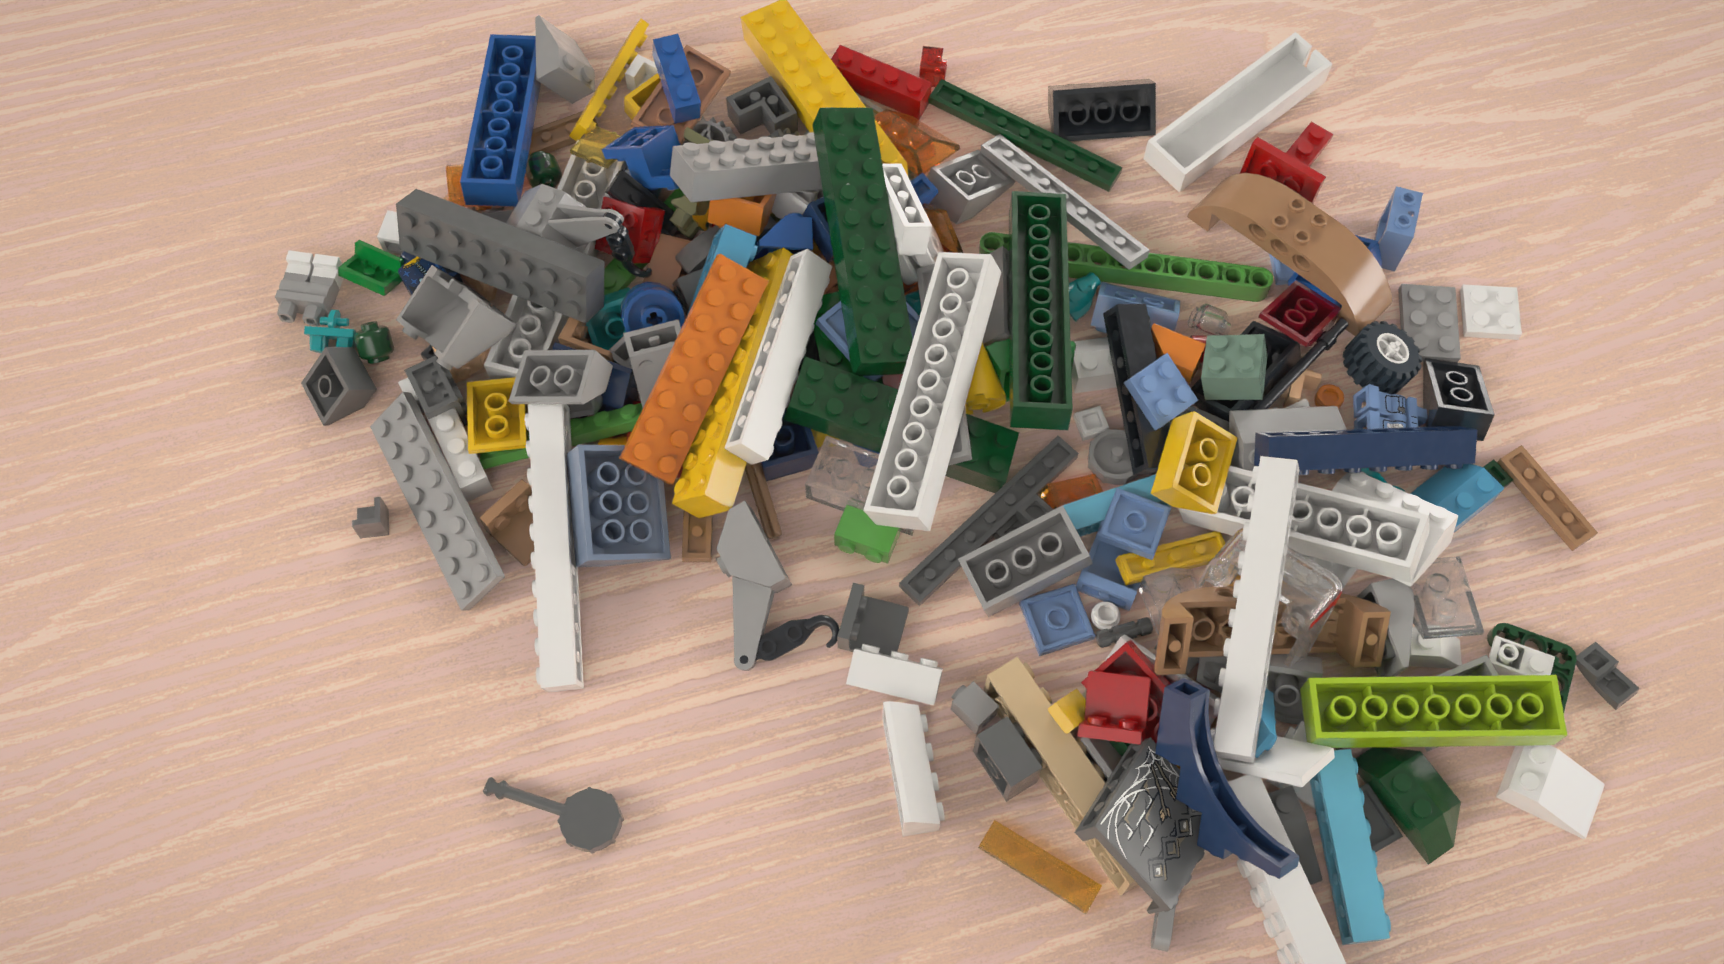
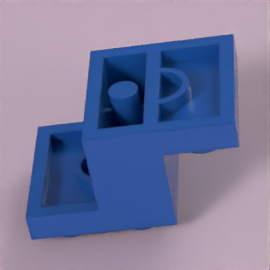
(646, 154)

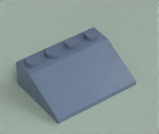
(615, 509)

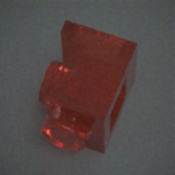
(932, 65)

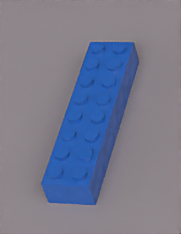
(502, 123)

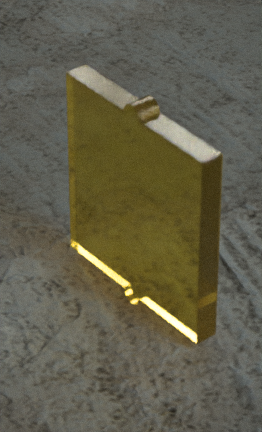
(591, 146)

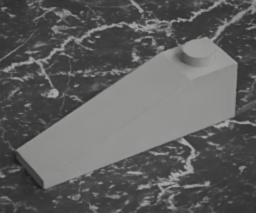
(1281, 680)

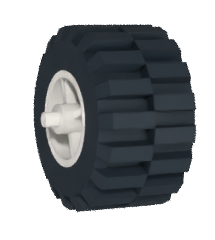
(1382, 357)

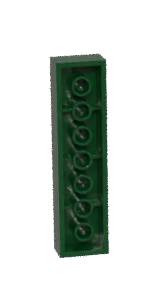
(860, 414)

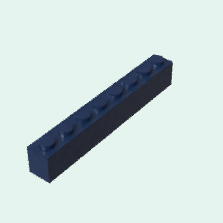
(1371, 448)

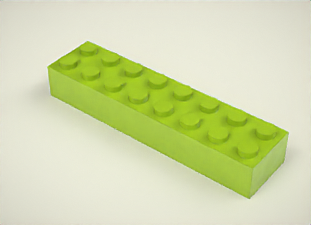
(1433, 711)

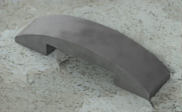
(695, 253)

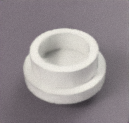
(1105, 615)

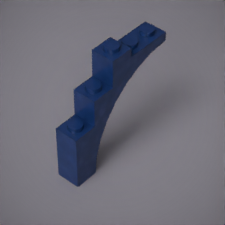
(1225, 824)

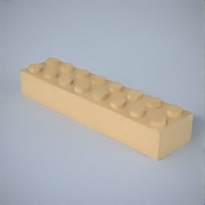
(1065, 764)

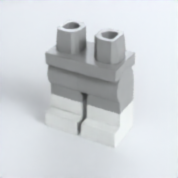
(308, 287)

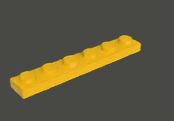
(606, 87)

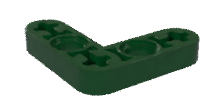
(1563, 671)

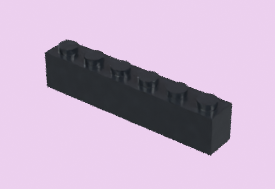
(1130, 352)

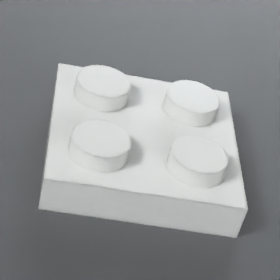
(1490, 312)

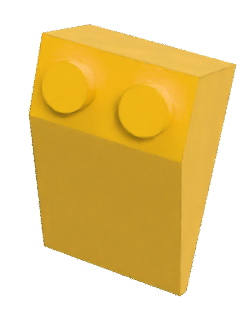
(492, 419)

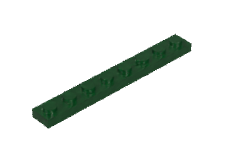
(1025, 135)

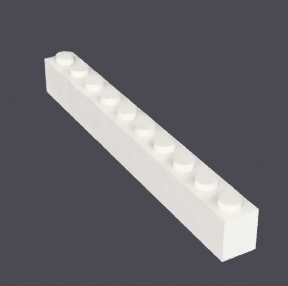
(554, 555)
(1256, 609)

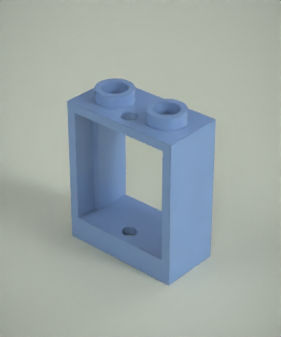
(1397, 226)

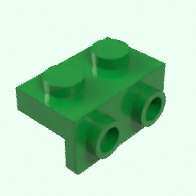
(372, 268)

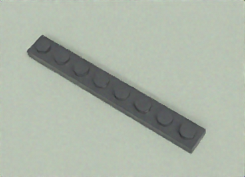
(987, 520)

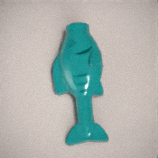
(1081, 295)

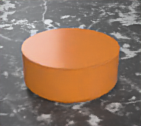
(1329, 396)

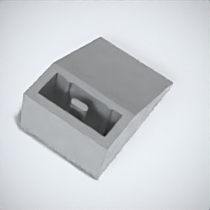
(648, 353)

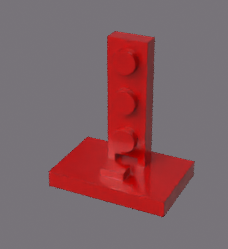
(1293, 166)

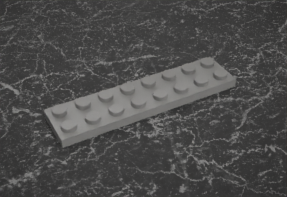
(437, 501)

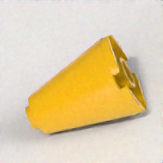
(985, 387)

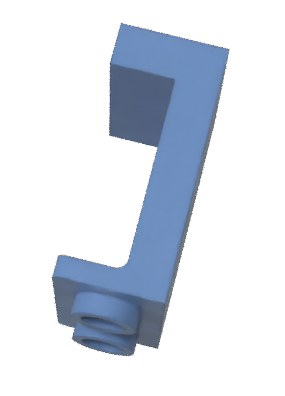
(1103, 577)

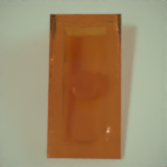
(1070, 490)

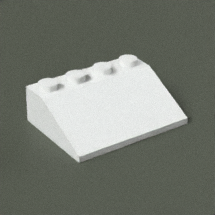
(1441, 521)

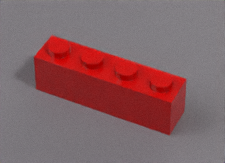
(883, 82)

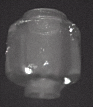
(1209, 321)

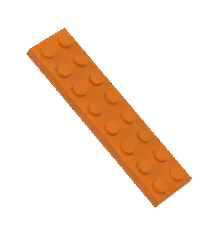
(694, 369)

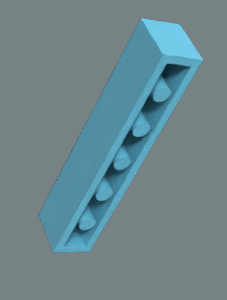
(1348, 852)

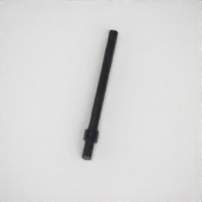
(1324, 342)

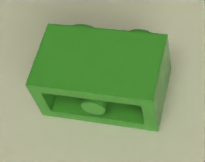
(861, 535)

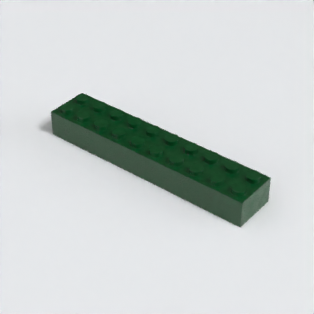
(862, 241)
(1039, 312)

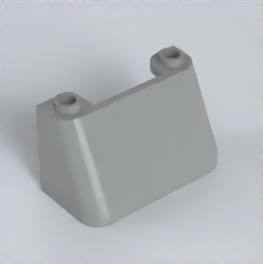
(453, 319)

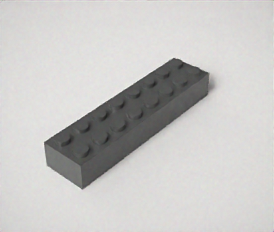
(501, 255)

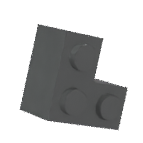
(760, 105)

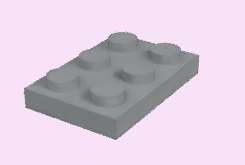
(1431, 320)

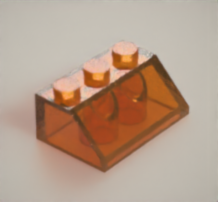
(916, 141)

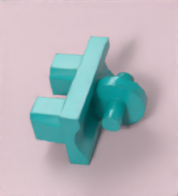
(320, 335)

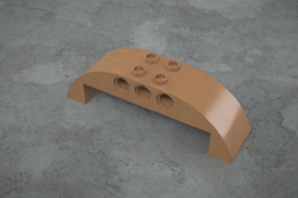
(1302, 240)
(1198, 626)

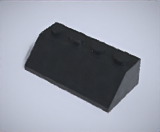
(1103, 109)
(1281, 357)

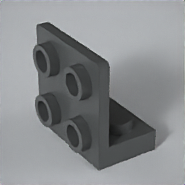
(436, 389)
(871, 622)

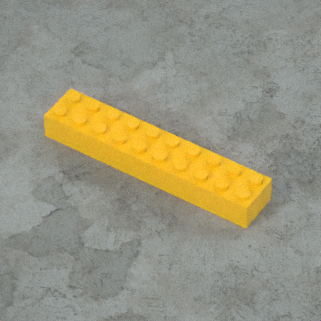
(803, 68)
(709, 471)

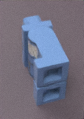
(1386, 410)

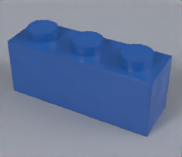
(676, 78)

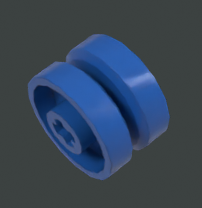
(650, 298)

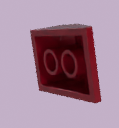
(1301, 314)

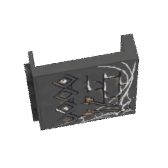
(1146, 825)

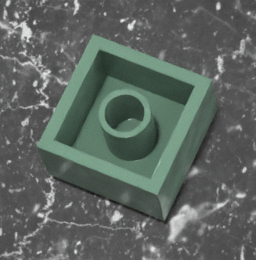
(1234, 367)

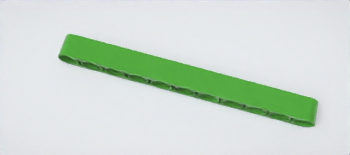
(1164, 266)

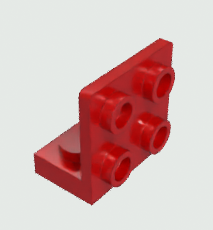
(643, 228)
(1116, 707)

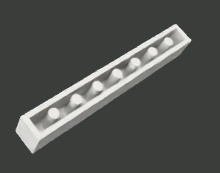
(779, 358)

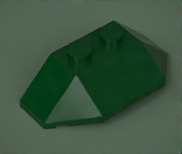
(1413, 797)

